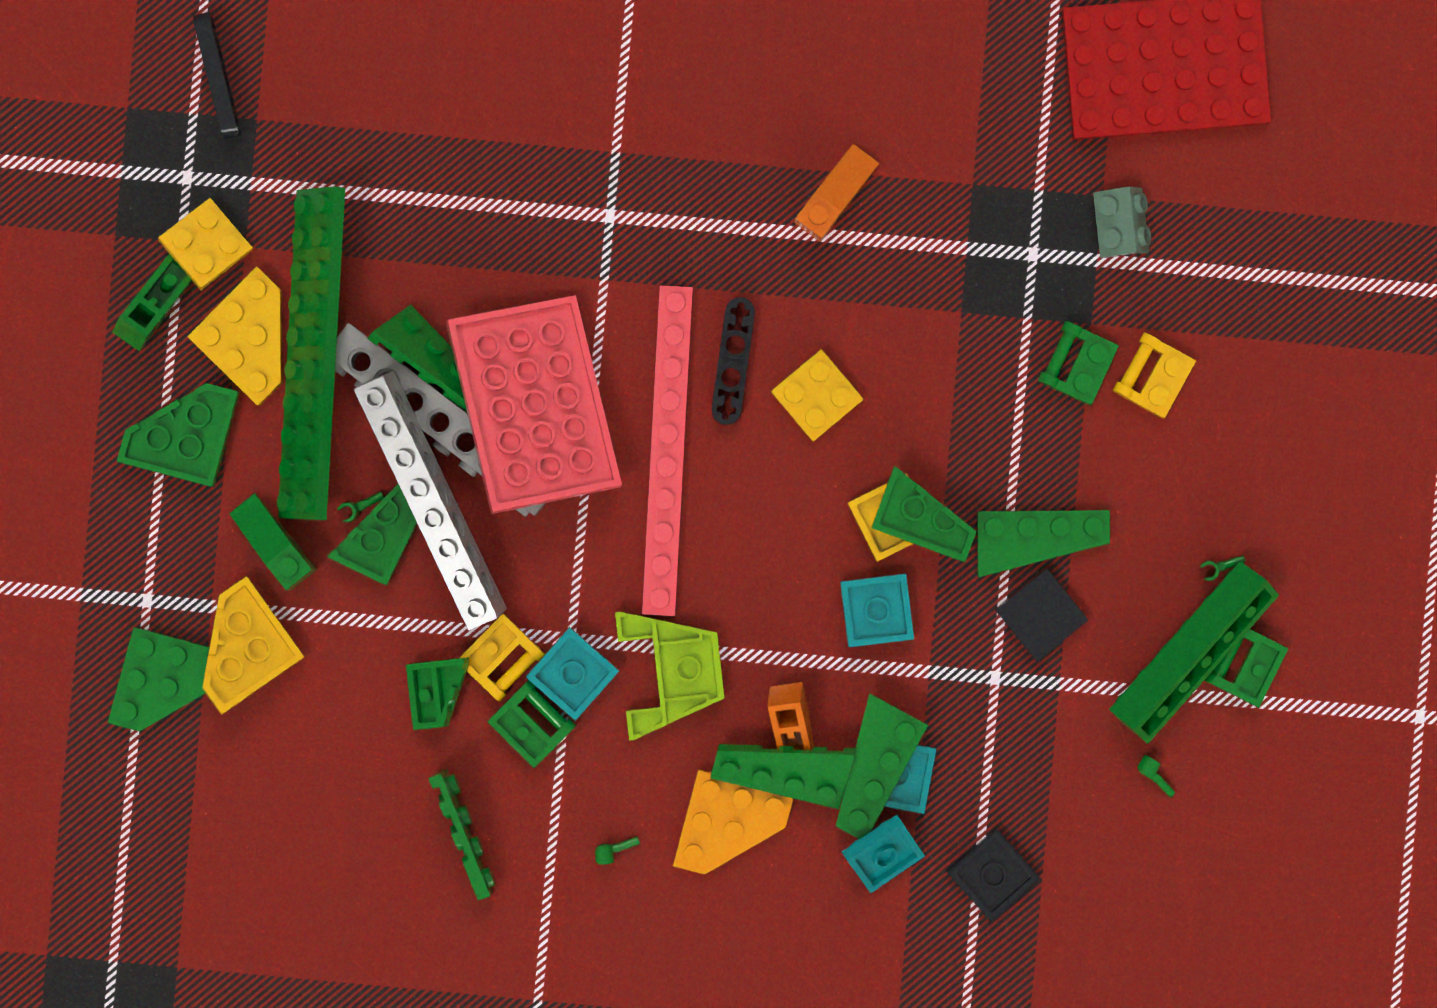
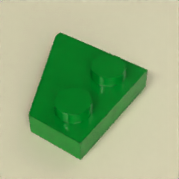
(434, 691)

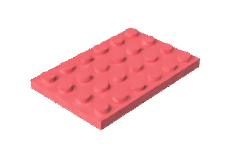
(533, 404)

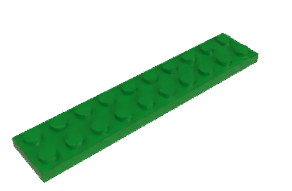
(311, 353)

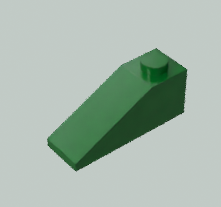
(152, 304)
(272, 543)

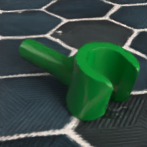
(360, 506)
(1222, 566)
(1149, 768)
(604, 852)

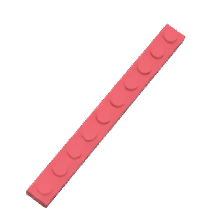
(667, 450)

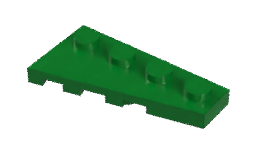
(424, 349)
(1028, 537)
(881, 755)
(800, 774)
(480, 878)

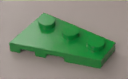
(919, 518)
(379, 539)

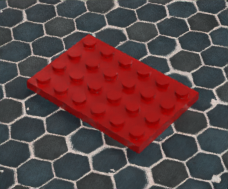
(1165, 67)

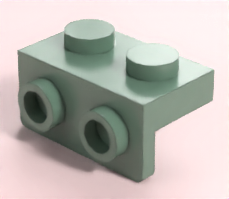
(1122, 222)

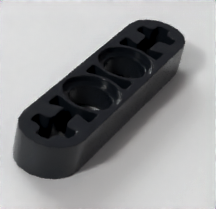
(217, 75)
(728, 360)

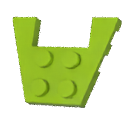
(685, 667)

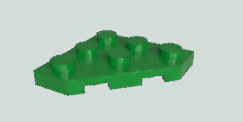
(184, 436)
(157, 678)

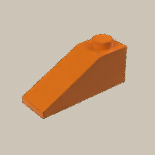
(836, 193)
(790, 716)

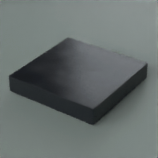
(1041, 614)
(993, 874)

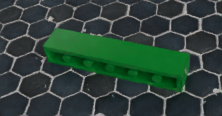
(1194, 652)

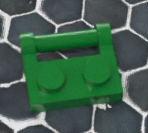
(1088, 368)
(1255, 671)
(523, 731)

